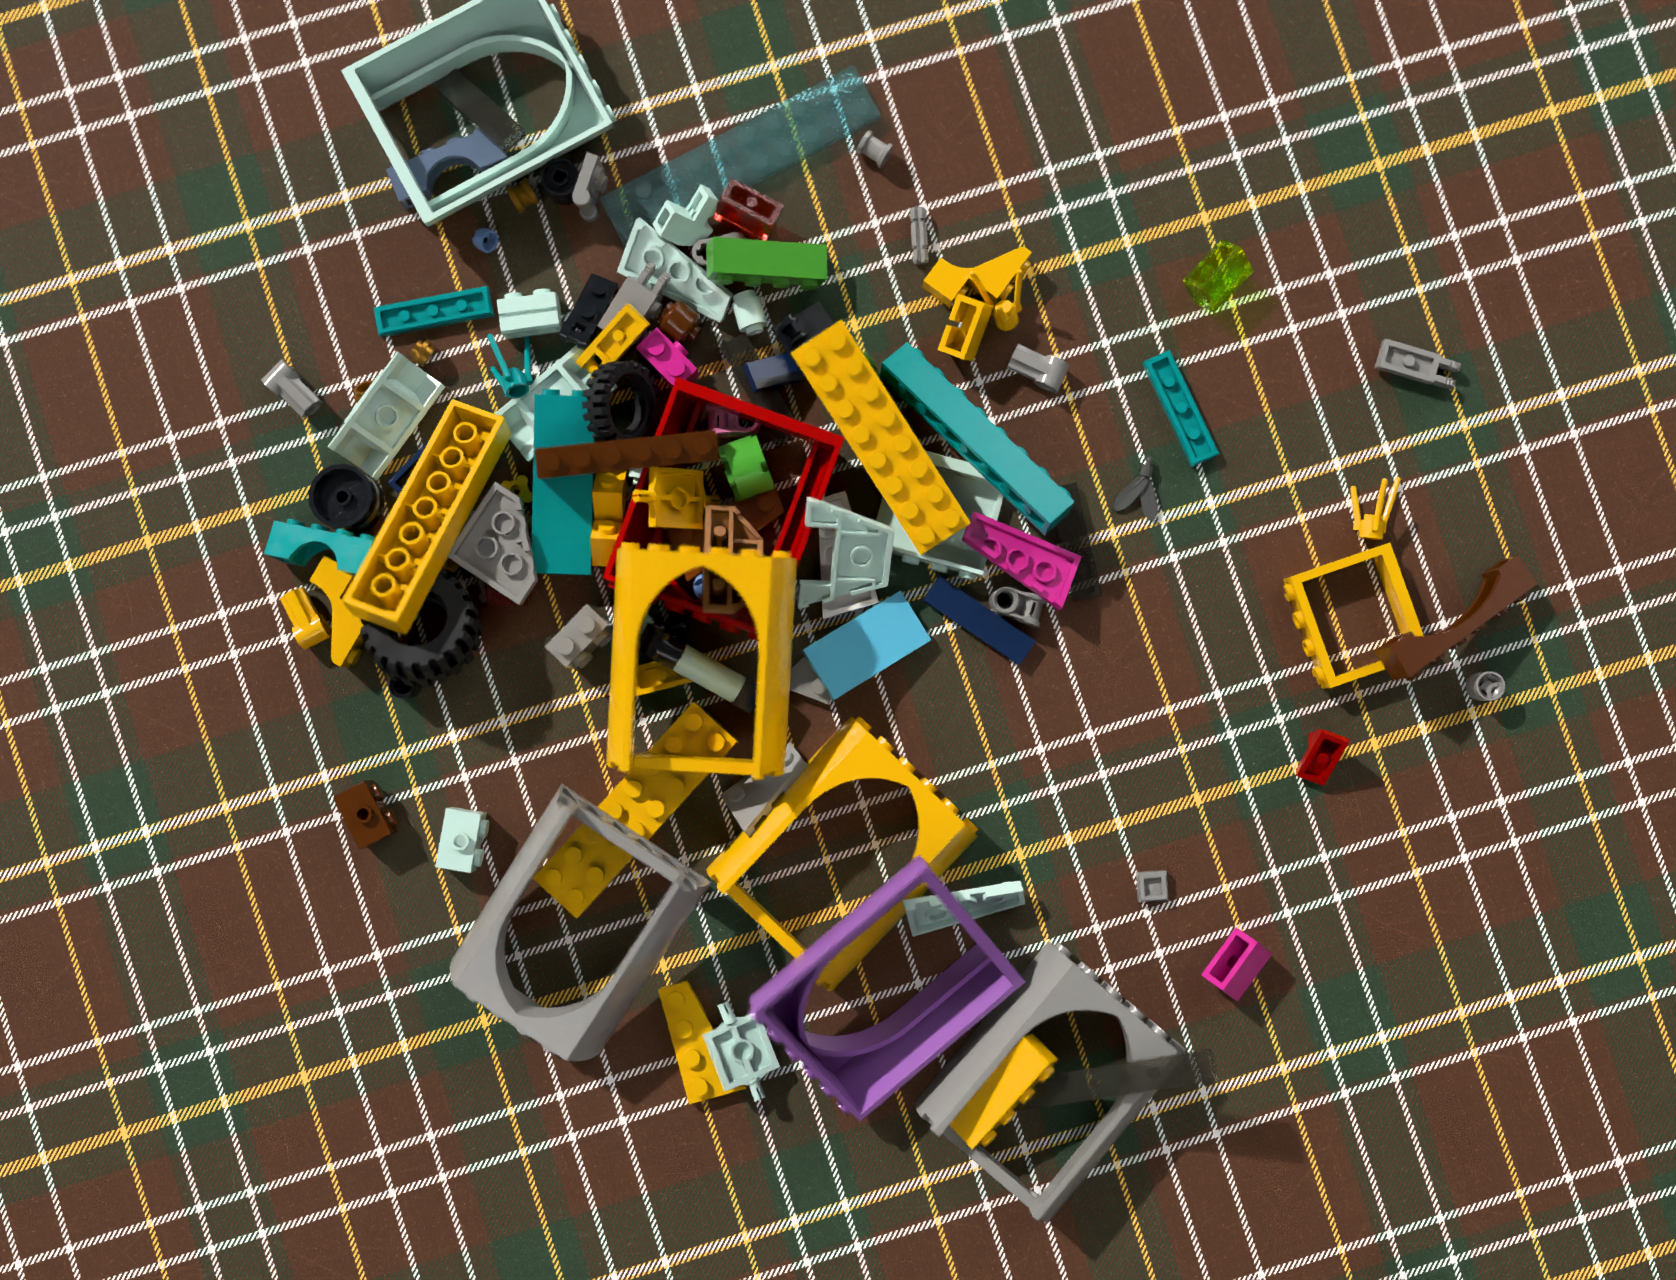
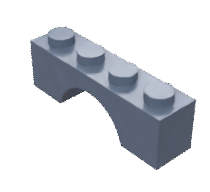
(471, 150)

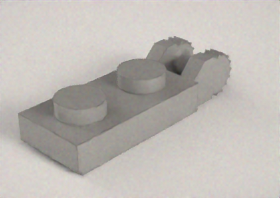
(1415, 363)

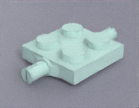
(740, 1051)

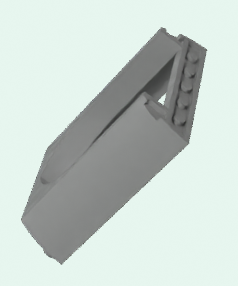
(1050, 988)
(585, 1027)

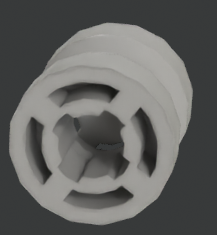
(1492, 685)

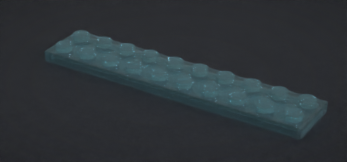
(749, 150)

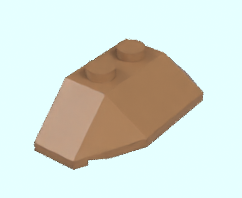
(725, 529)

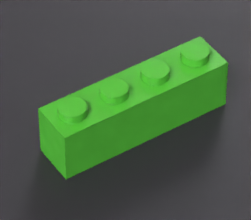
(766, 262)

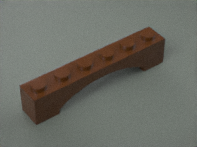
(626, 454)
(1502, 584)

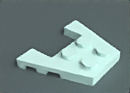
(858, 558)

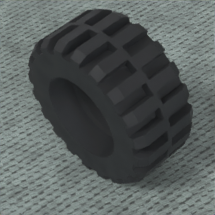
(440, 656)

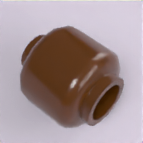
(680, 322)

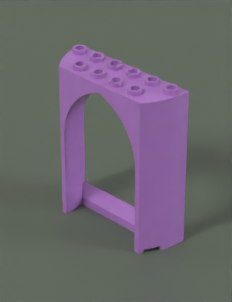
(877, 1061)

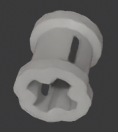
(874, 149)

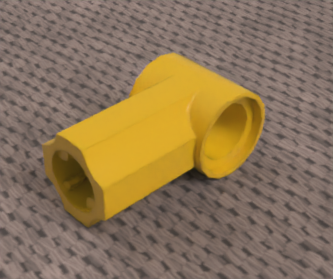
(308, 625)

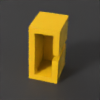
(965, 341)

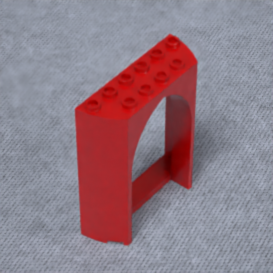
(684, 415)

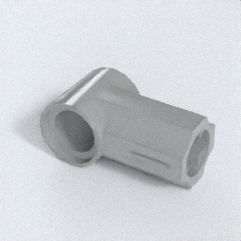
(1046, 370)
(287, 385)

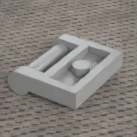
(589, 184)

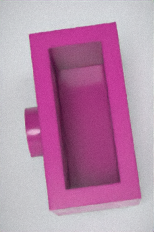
(667, 358)
(1236, 964)

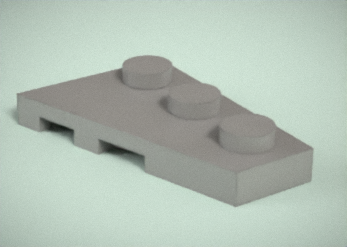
(753, 798)

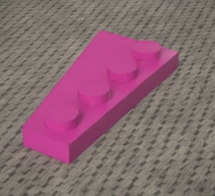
(1030, 560)

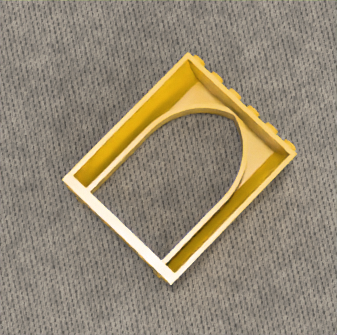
(770, 594)
(845, 757)

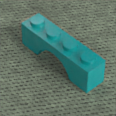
(297, 544)

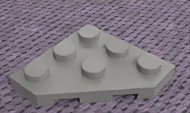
(498, 545)

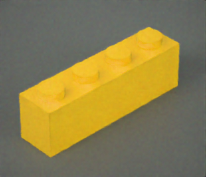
(1003, 1091)

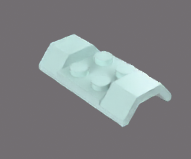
(520, 412)
(386, 415)

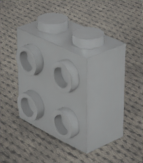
(580, 637)

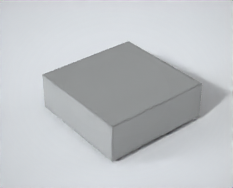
(1152, 886)

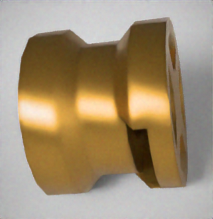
(522, 195)

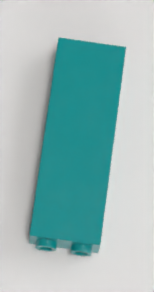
(561, 504)

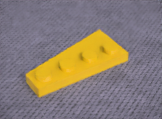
(686, 1025)

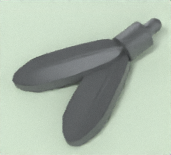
(1141, 487)

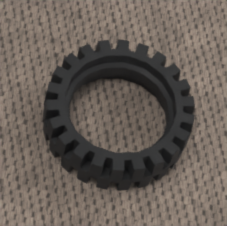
(599, 397)

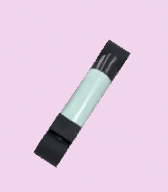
(699, 668)

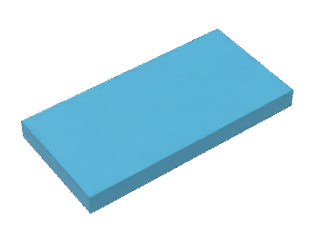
(866, 645)

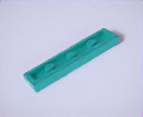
(433, 311)
(1180, 408)

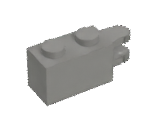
(640, 296)

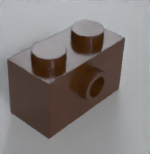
(366, 813)

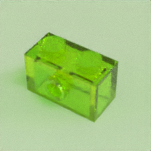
(1218, 275)

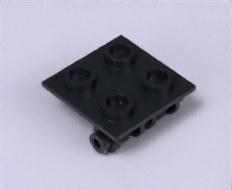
(801, 328)

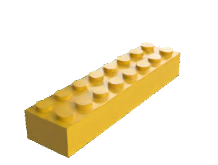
(880, 437)
(427, 517)
(640, 802)

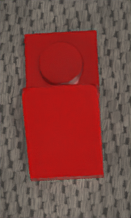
(1321, 756)

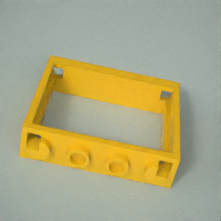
(1304, 618)

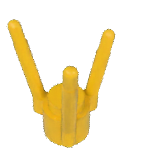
(1004, 311)
(1374, 525)

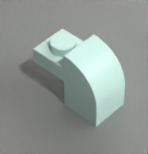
(689, 224)

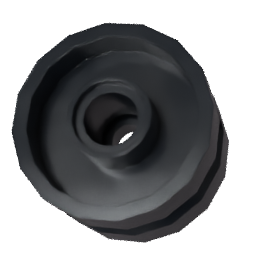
(332, 488)

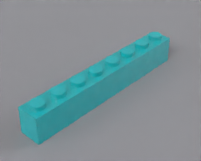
(976, 438)

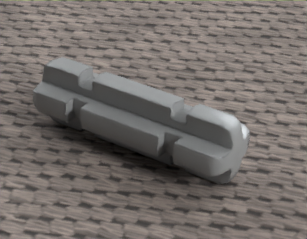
(919, 235)

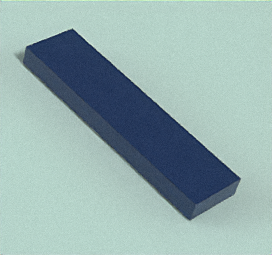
(979, 620)

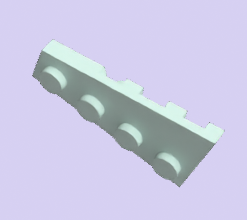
(687, 279)
(930, 914)

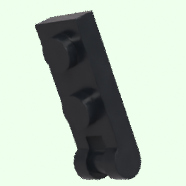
(588, 311)

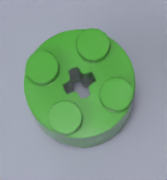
(746, 467)

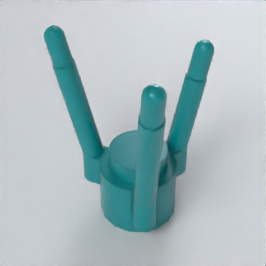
(514, 381)

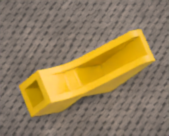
(996, 275)
(609, 512)
(345, 627)

